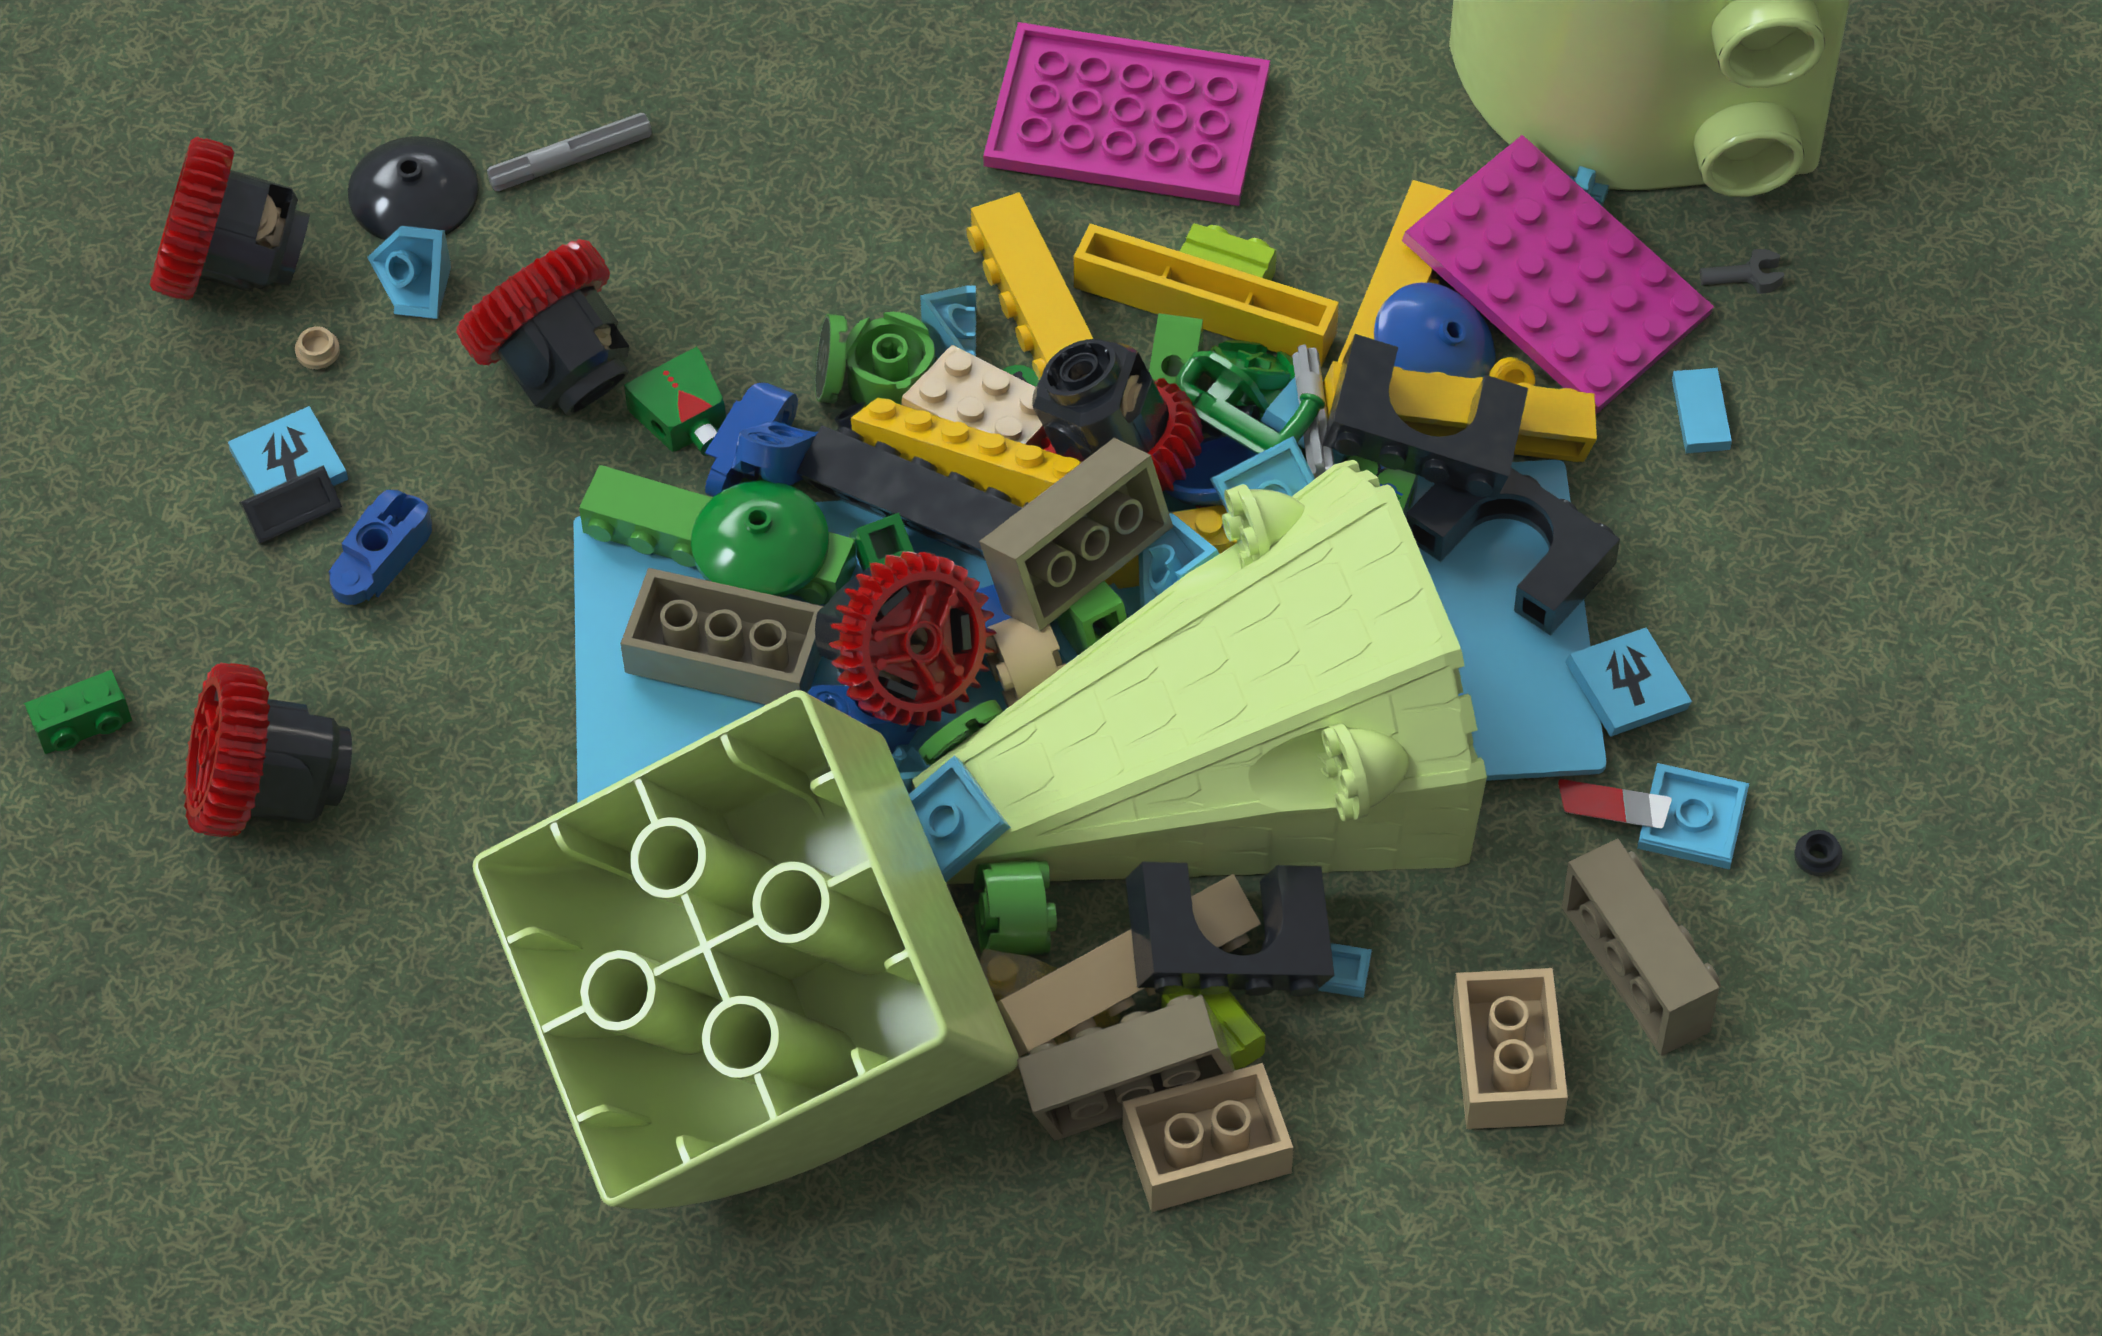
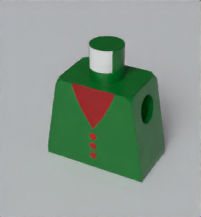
(678, 402)

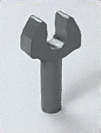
(1747, 273)

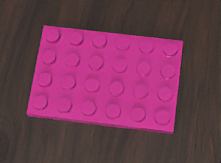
(1127, 113)
(1557, 273)

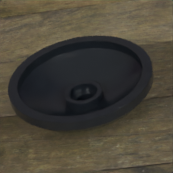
(432, 197)

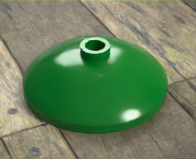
(764, 557)

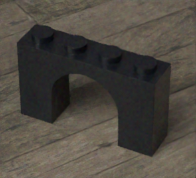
(1368, 426)
(1577, 553)
(1177, 956)

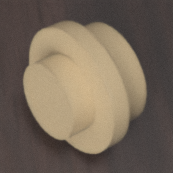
(317, 348)

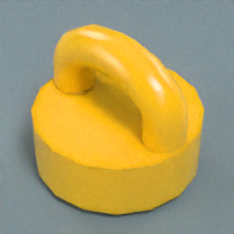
(1513, 371)

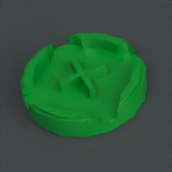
(1262, 368)

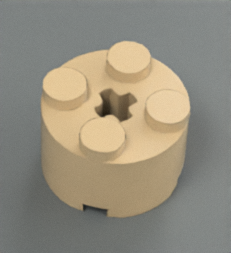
(1021, 657)

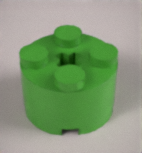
(887, 356)
(1013, 907)

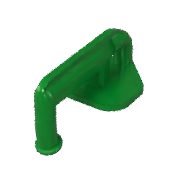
(1229, 388)

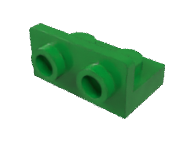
(78, 712)

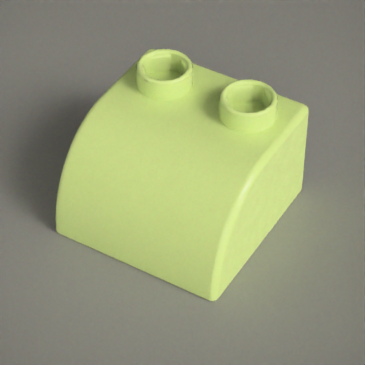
(1657, 85)
(743, 959)

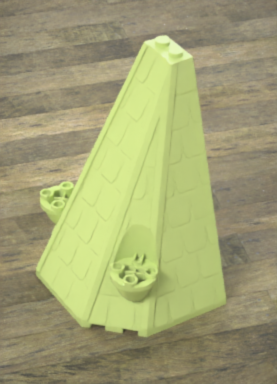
(1252, 711)

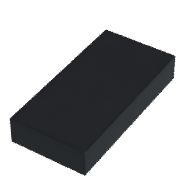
(290, 504)

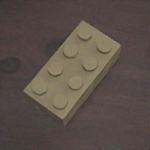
(1076, 534)
(720, 638)
(1640, 946)
(1091, 1076)

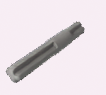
(569, 151)
(1309, 380)

